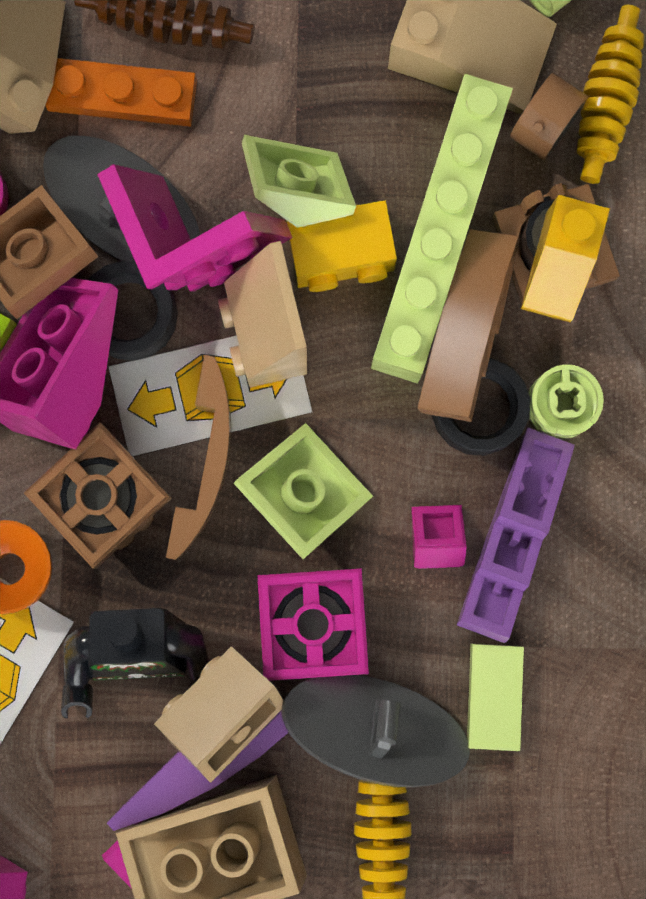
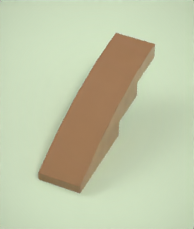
(468, 325)

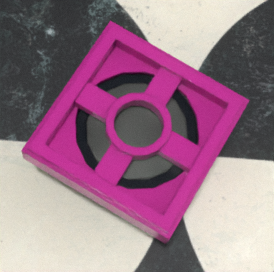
(312, 624)

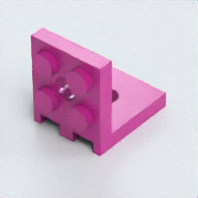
(162, 241)

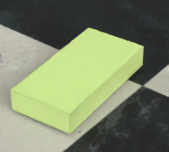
(495, 697)

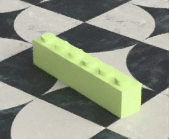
(441, 229)

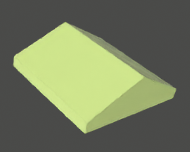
(298, 181)
(303, 490)

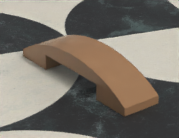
(211, 398)

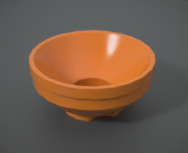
(33, 550)

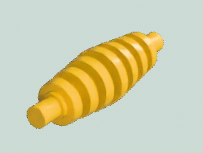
(611, 94)
(382, 848)

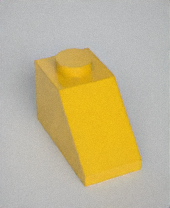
(564, 257)

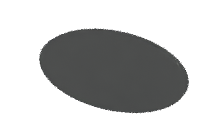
(73, 182)
(375, 731)

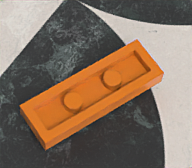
(123, 92)

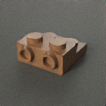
(37, 251)

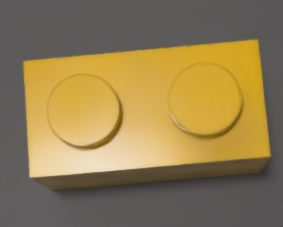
(344, 248)

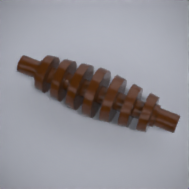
(167, 15)

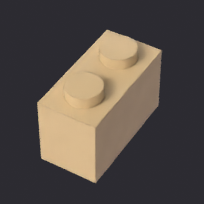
(220, 713)

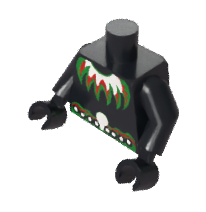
(129, 647)

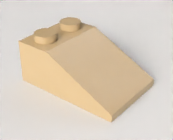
(473, 37)
(27, 60)
(265, 320)
(217, 848)

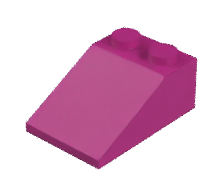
(58, 363)

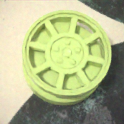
(565, 401)

